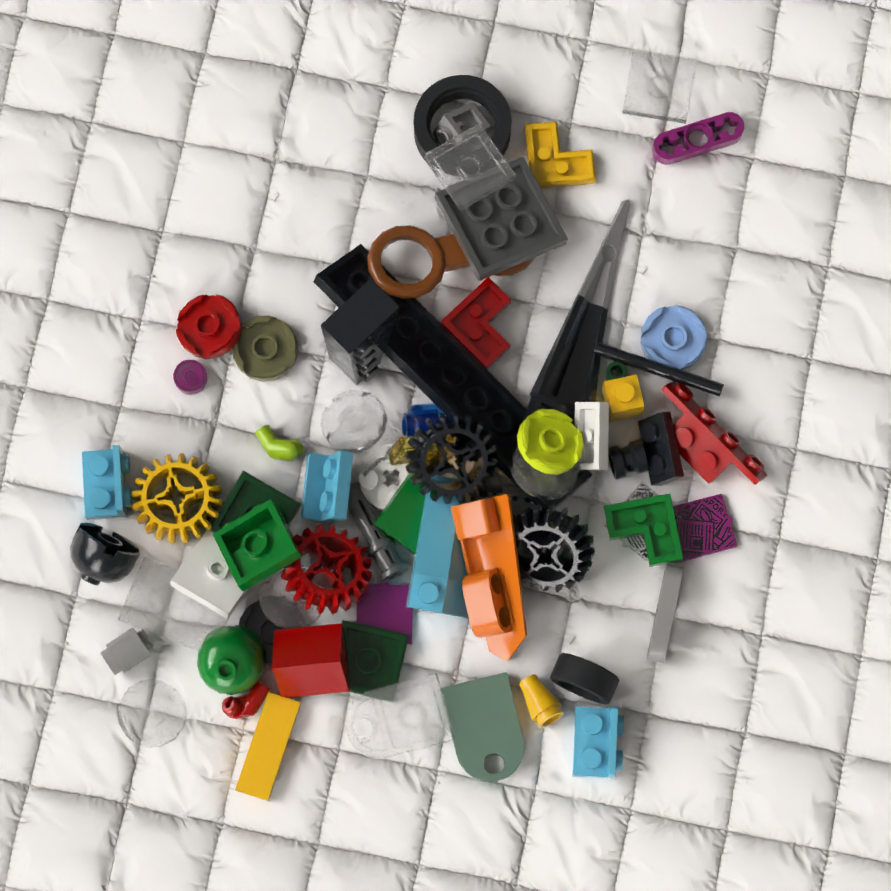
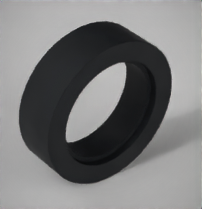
(461, 88)

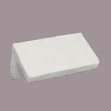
(593, 422)

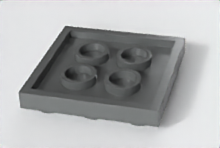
(505, 225)

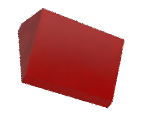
(310, 660)

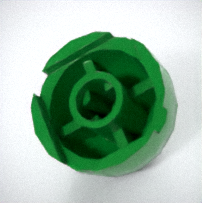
(231, 659)

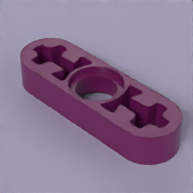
(723, 138)

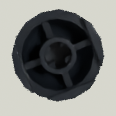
(101, 555)

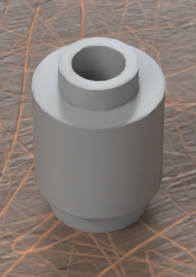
(127, 651)

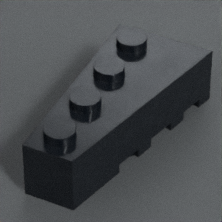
(360, 332)

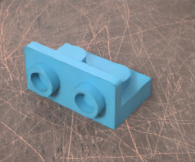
(105, 483)
(327, 487)
(596, 742)

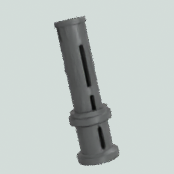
(379, 545)

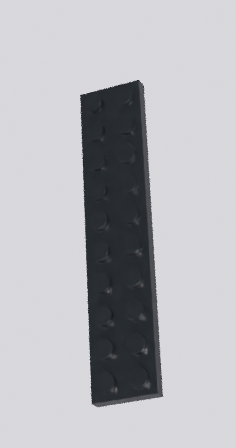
(441, 366)

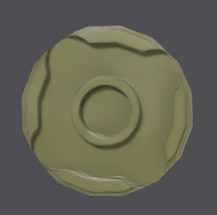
(265, 348)

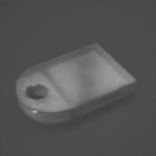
(402, 718)

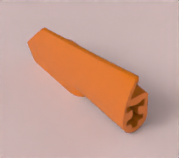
(493, 578)

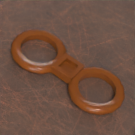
(444, 253)

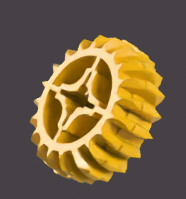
(162, 500)

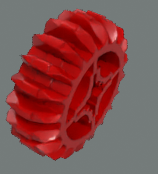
(343, 554)

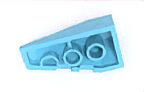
(438, 561)

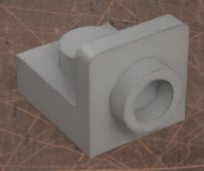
(458, 122)

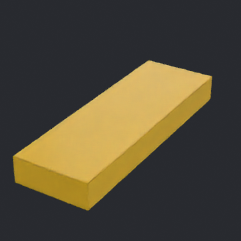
(268, 746)

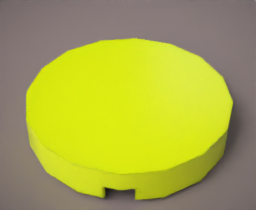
(550, 441)

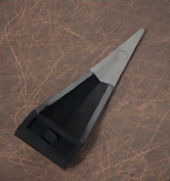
(571, 367)

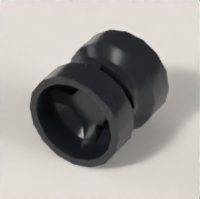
(627, 459)

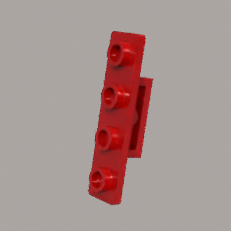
(705, 443)

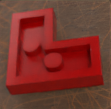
(471, 321)

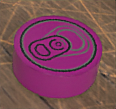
(190, 376)

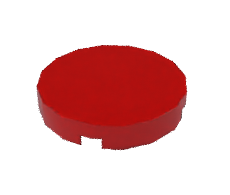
(209, 326)

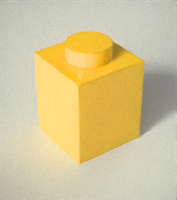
(623, 397)

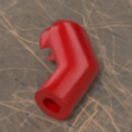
(245, 705)

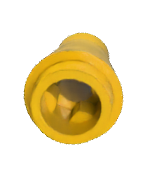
(541, 703)

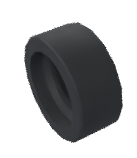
(584, 678)

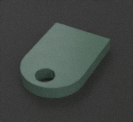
(485, 725)

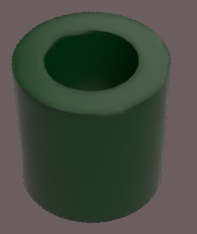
(618, 366)

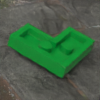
(651, 518)

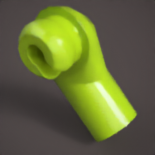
(278, 448)

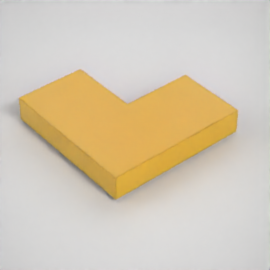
(554, 167)

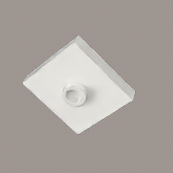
(208, 577)

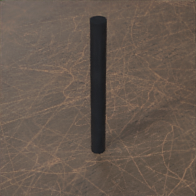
(659, 369)

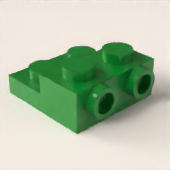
(257, 544)

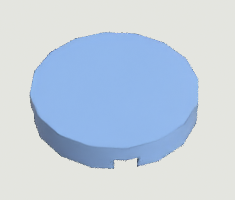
(673, 337)

